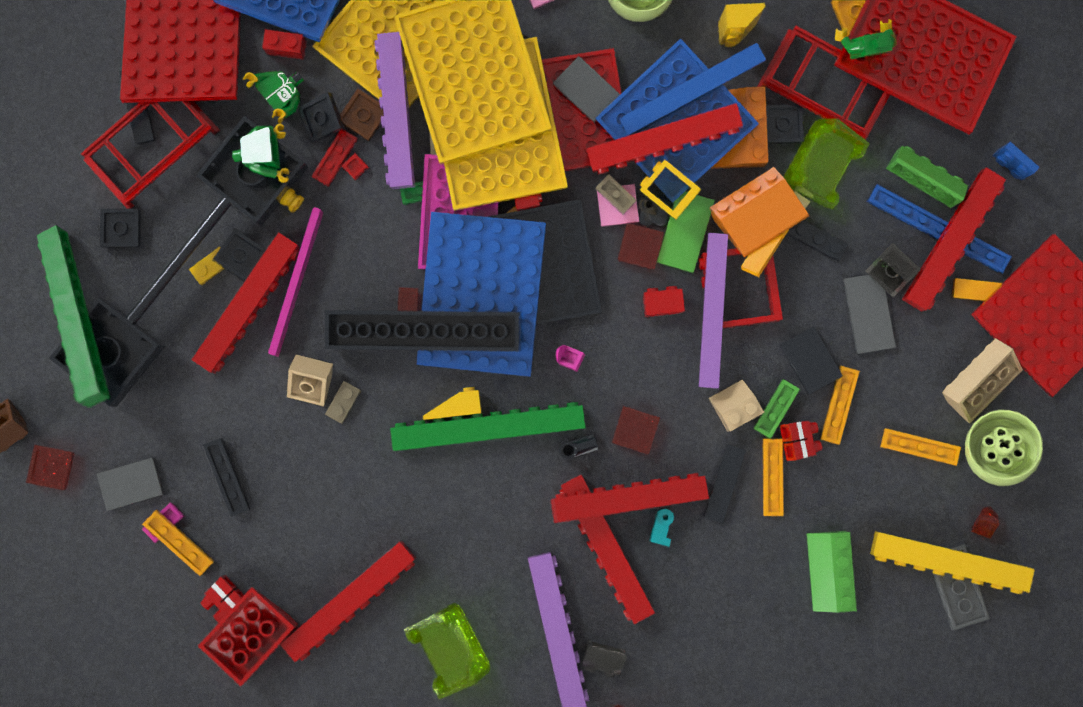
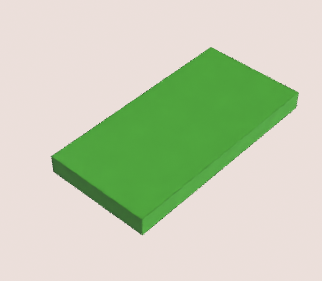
(685, 235)

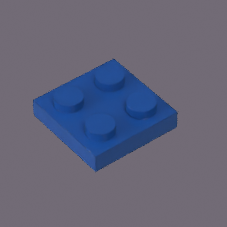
(1015, 161)

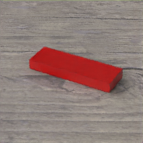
(334, 157)

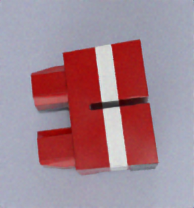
(806, 446)
(217, 594)

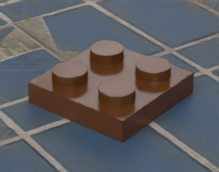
(362, 114)

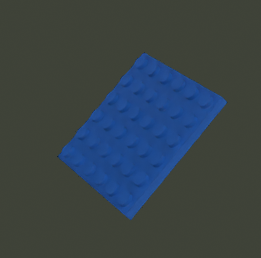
(668, 72)

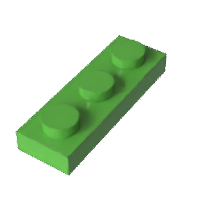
(776, 408)

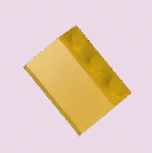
(737, 22)

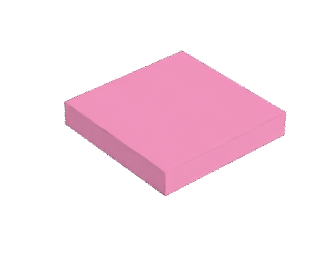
(611, 216)

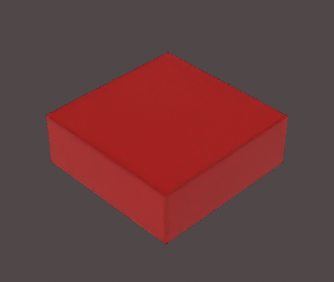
(355, 166)

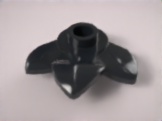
(654, 213)

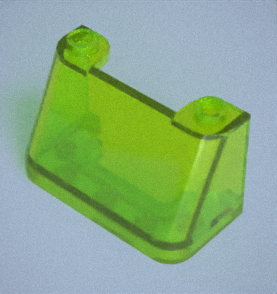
(824, 160)
(450, 649)

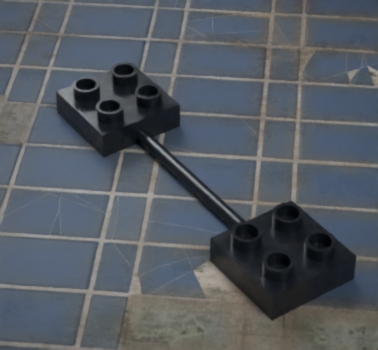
(120, 342)

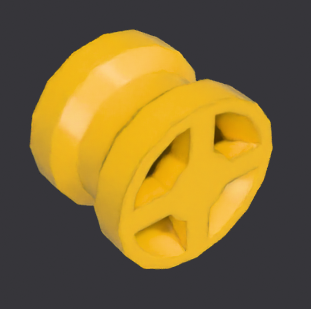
(291, 200)

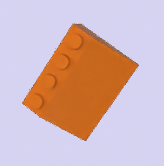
(753, 148)
(758, 212)

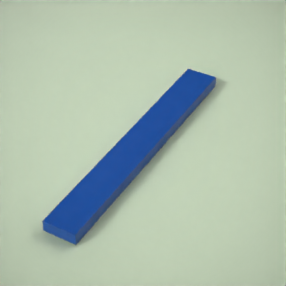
(692, 89)
(935, 226)

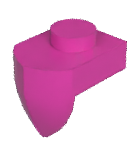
(569, 357)

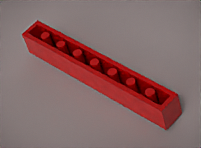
(664, 138)
(954, 239)
(246, 303)
(629, 498)
(612, 559)
(348, 601)

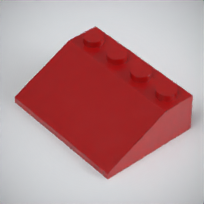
(248, 636)

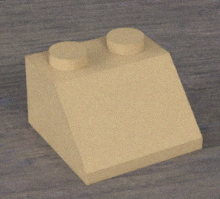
(309, 380)
(736, 405)

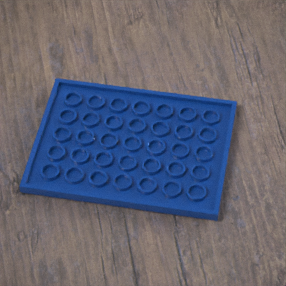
(484, 268)

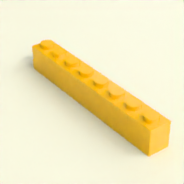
(952, 561)

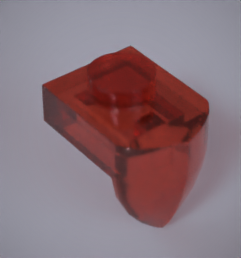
(986, 522)

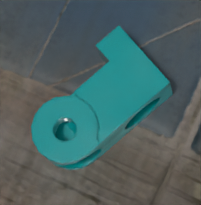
(660, 527)

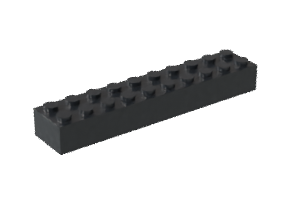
(423, 330)

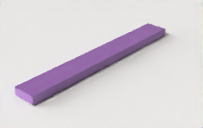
(713, 310)

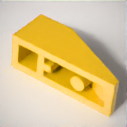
(459, 405)

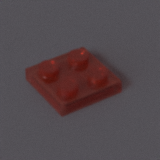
(640, 246)
(635, 430)
(50, 467)

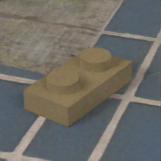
(615, 194)
(343, 402)

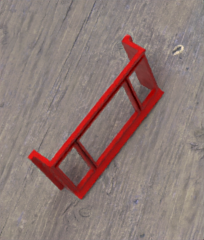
(791, 94)
(143, 182)

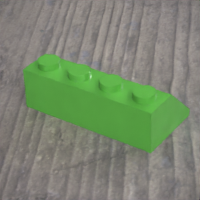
(927, 177)
(831, 571)

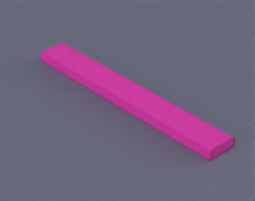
(295, 282)

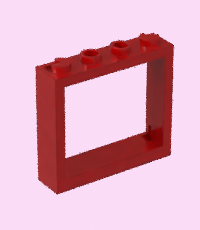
(772, 290)

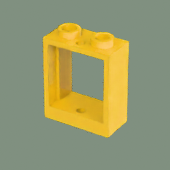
(647, 182)

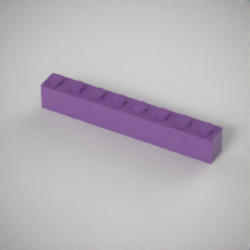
(396, 111)
(556, 630)

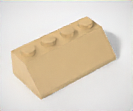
(983, 380)

